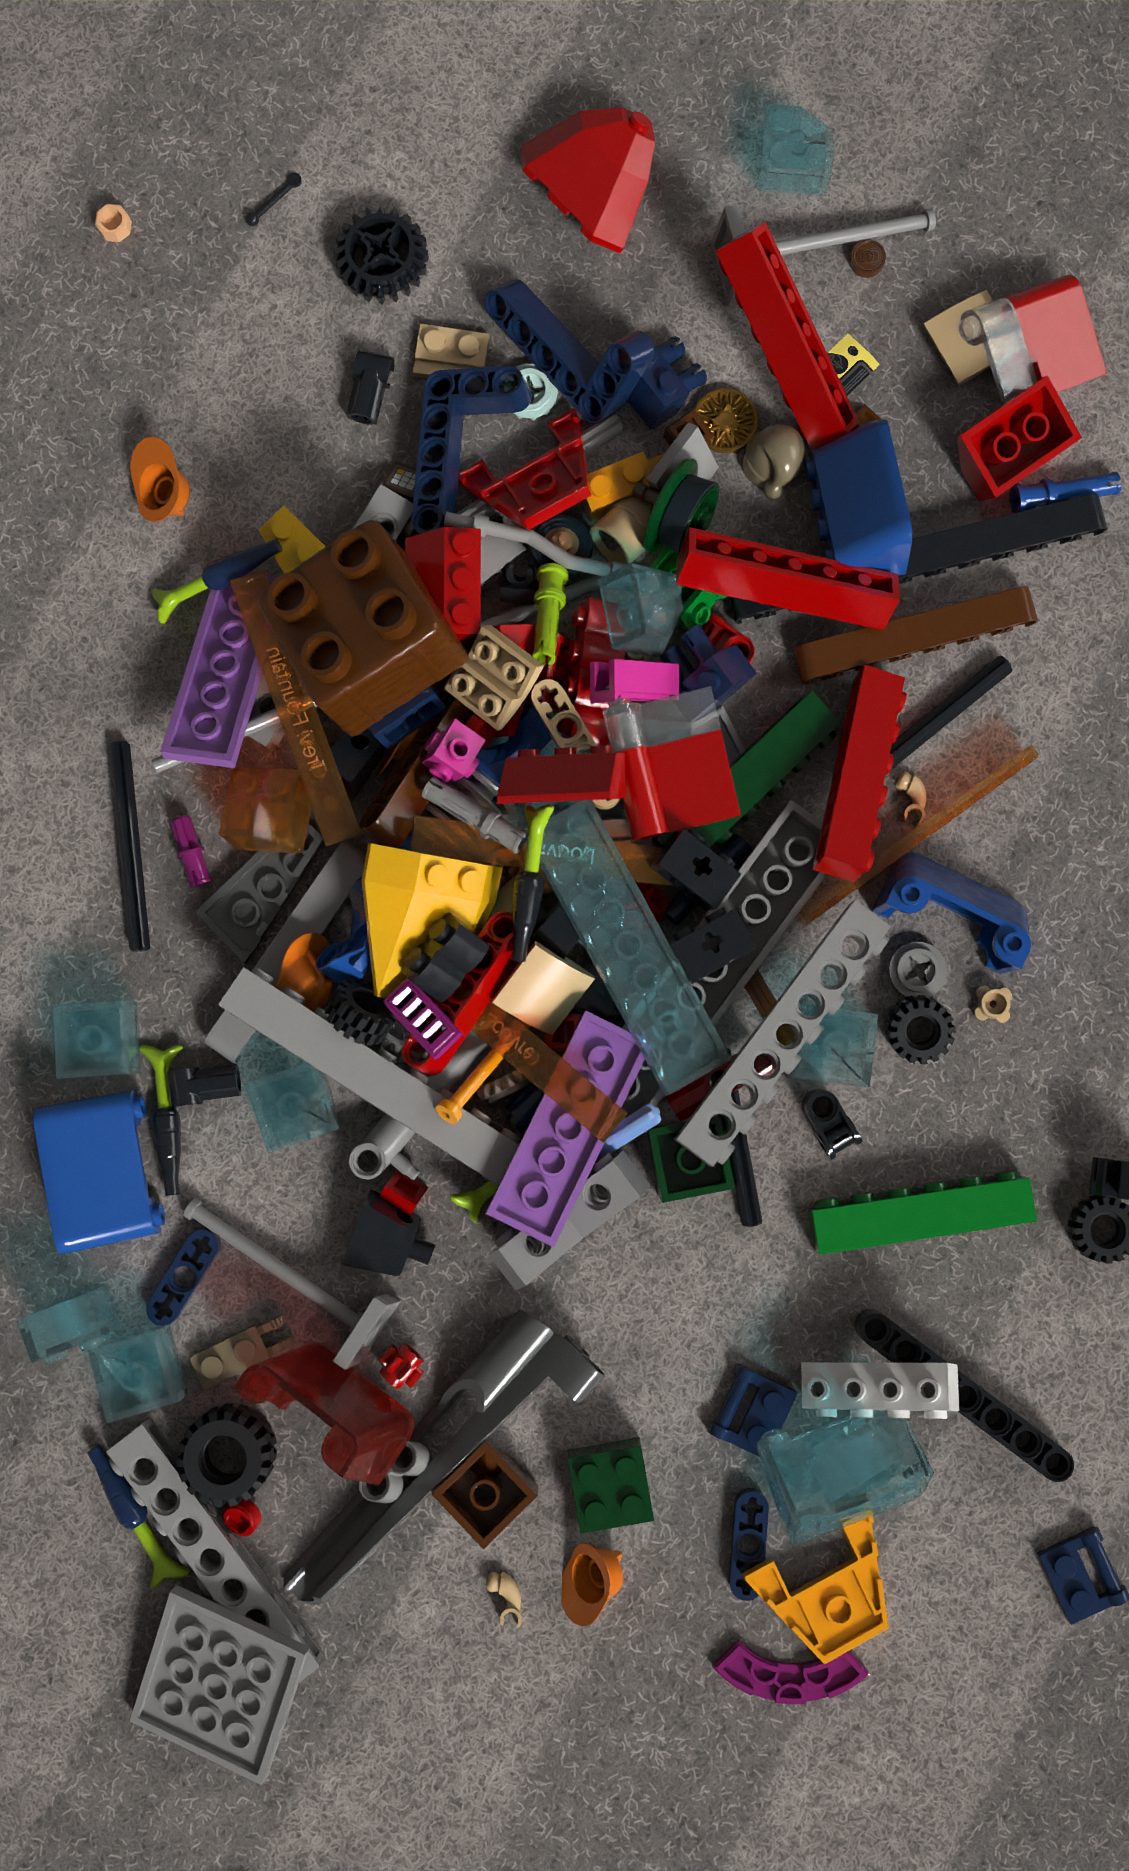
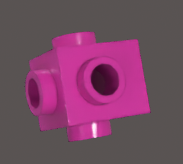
(453, 752)

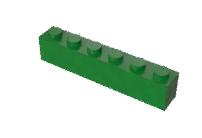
(922, 1214)

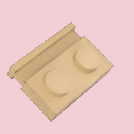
(448, 349)

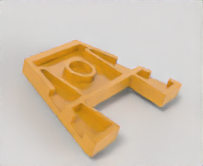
(835, 1608)

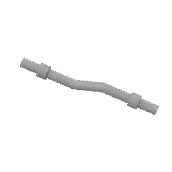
(535, 540)

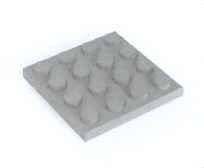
(219, 1684)

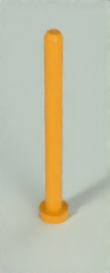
(449, 1109)

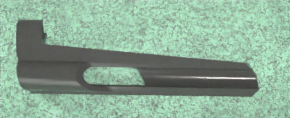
(501, 1379)

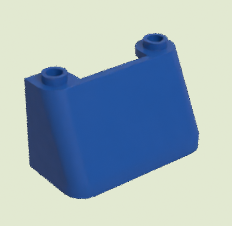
(1004, 920)
(95, 1171)

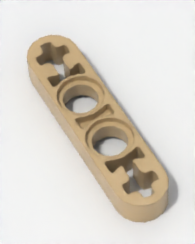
(581, 740)

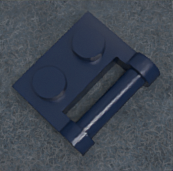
(766, 1411)
(1072, 1581)

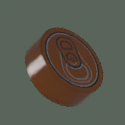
(867, 258)

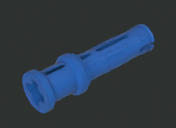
(1051, 492)

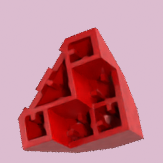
(595, 169)

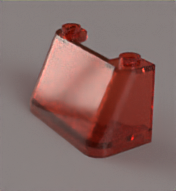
(364, 1420)

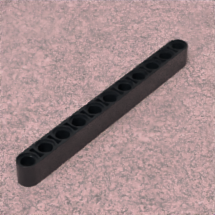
(982, 540)

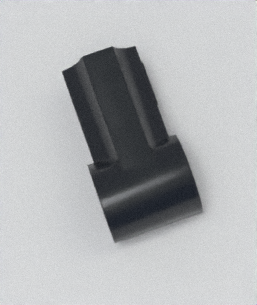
(370, 381)
(194, 1085)

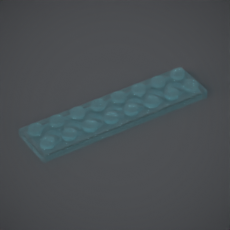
(629, 948)

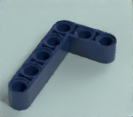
(589, 386)
(446, 441)

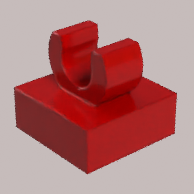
(403, 1192)

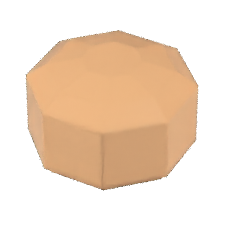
(113, 222)

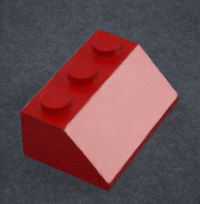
(1015, 440)
(451, 571)
(563, 776)

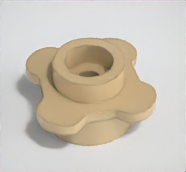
(1000, 1011)

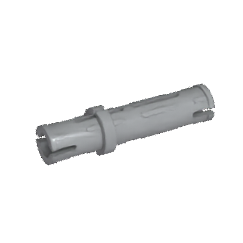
(487, 822)

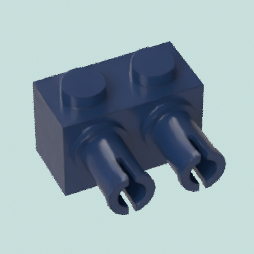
(660, 389)
(722, 670)

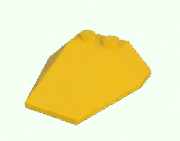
(408, 894)

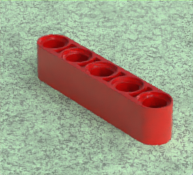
(466, 1011)

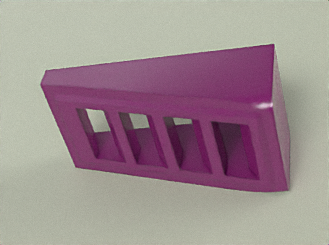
(406, 1001)

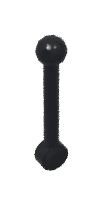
(294, 181)

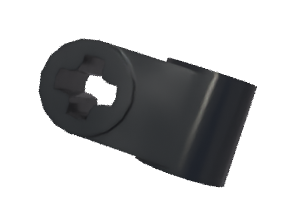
(834, 1128)

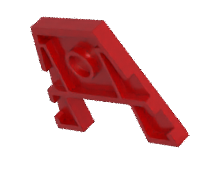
(540, 486)

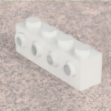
(880, 1387)

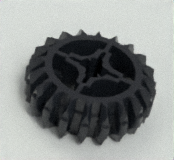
(393, 231)

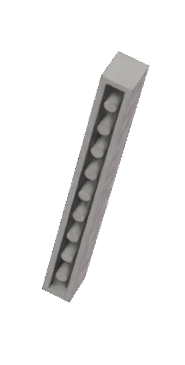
(368, 1073)

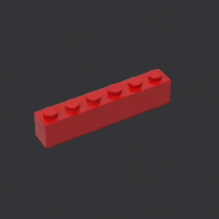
(787, 336)
(787, 579)
(860, 774)

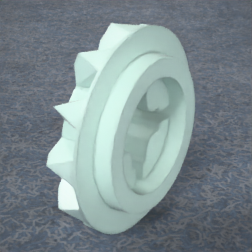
(542, 401)

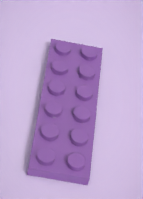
(215, 688)
(556, 1148)

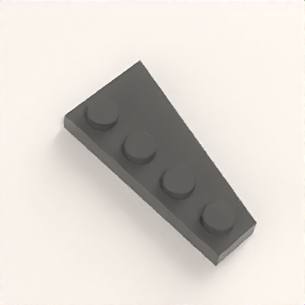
(255, 895)

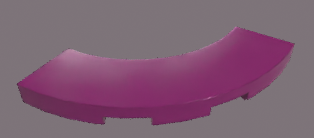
(788, 1681)

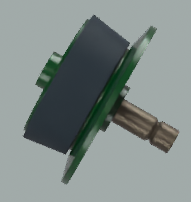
(681, 504)

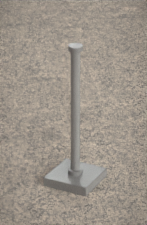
(731, 226)
(363, 1327)

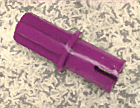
(190, 851)

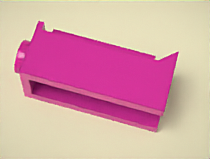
(632, 680)

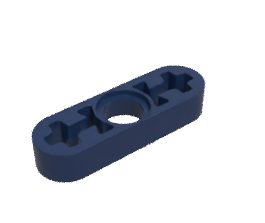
(178, 1305)
(740, 1515)

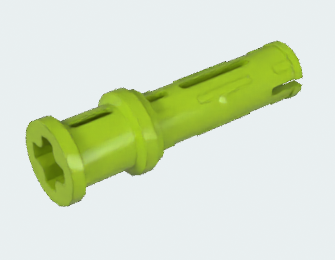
(549, 601)

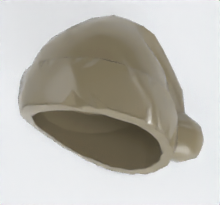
(774, 458)

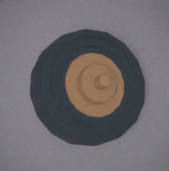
(567, 534)

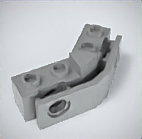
(591, 1210)

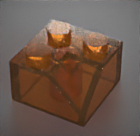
(266, 810)

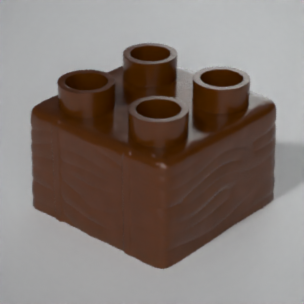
(361, 628)

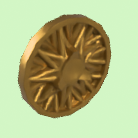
(729, 417)

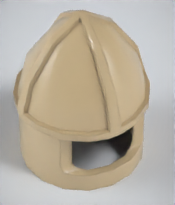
(627, 525)

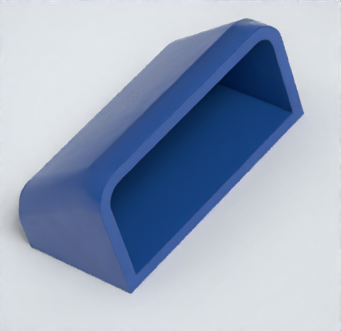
(861, 500)

